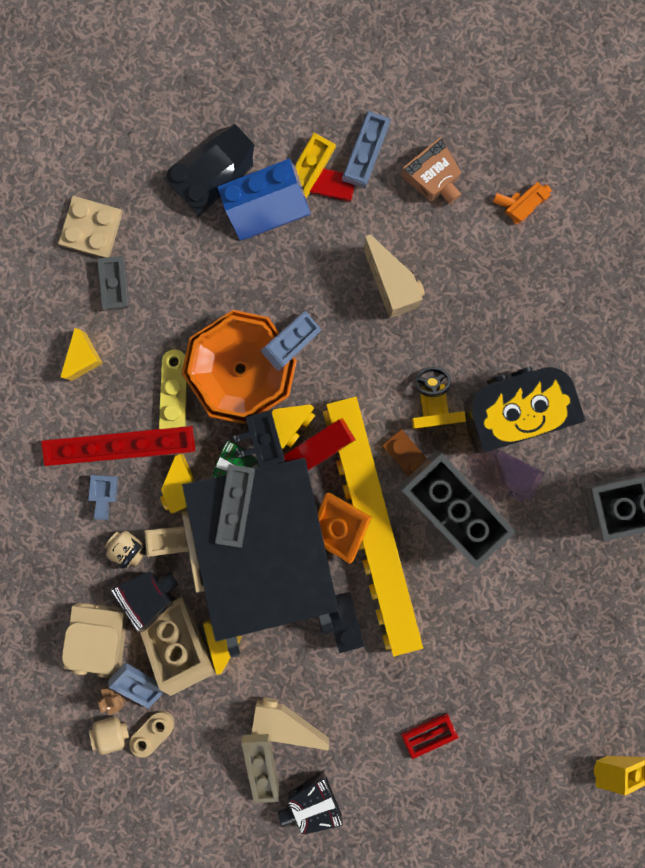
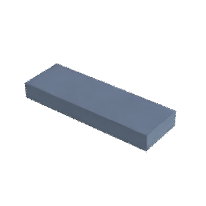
(366, 149)
(291, 340)

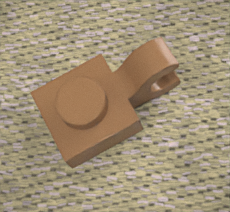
(111, 701)

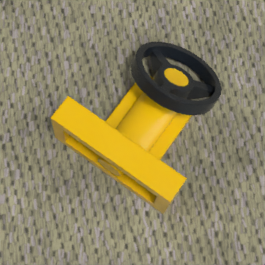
(434, 400)

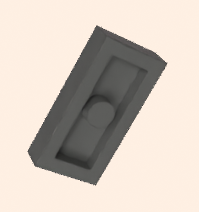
(113, 283)

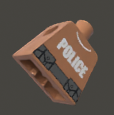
(434, 173)

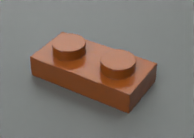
(404, 452)

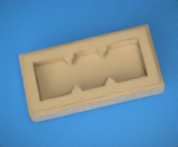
(165, 541)

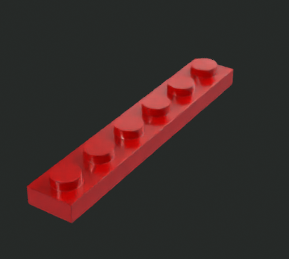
(118, 445)

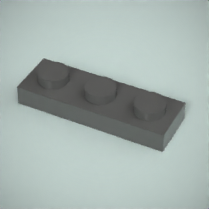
(234, 505)

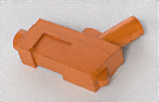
(522, 206)

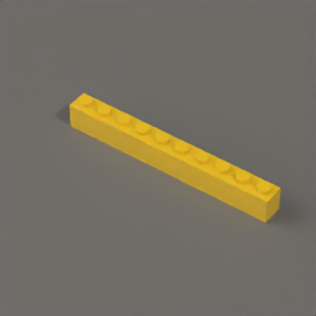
(379, 543)

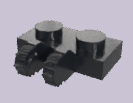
(264, 438)

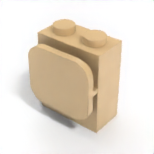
(95, 640)

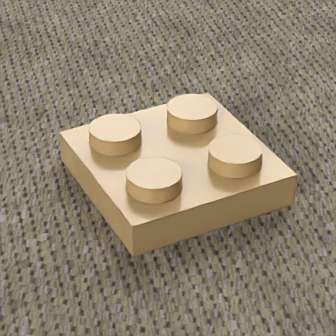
(90, 227)

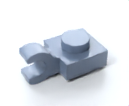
(102, 490)

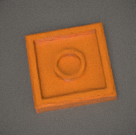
(342, 527)

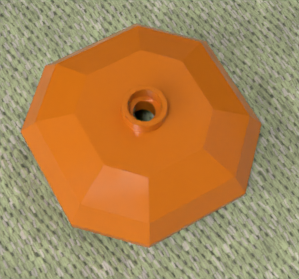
(213, 361)

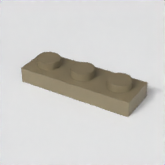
(261, 768)

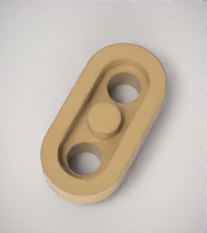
(151, 734)

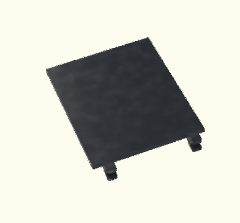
(282, 562)

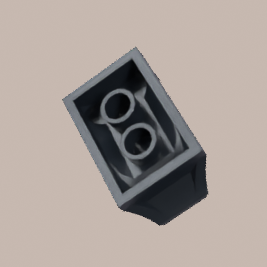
(215, 162)

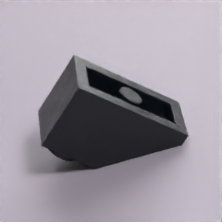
(346, 624)

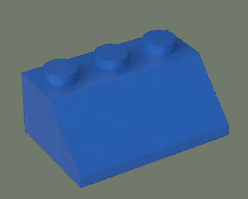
(264, 199)

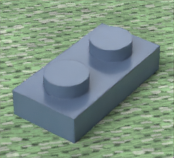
(135, 685)

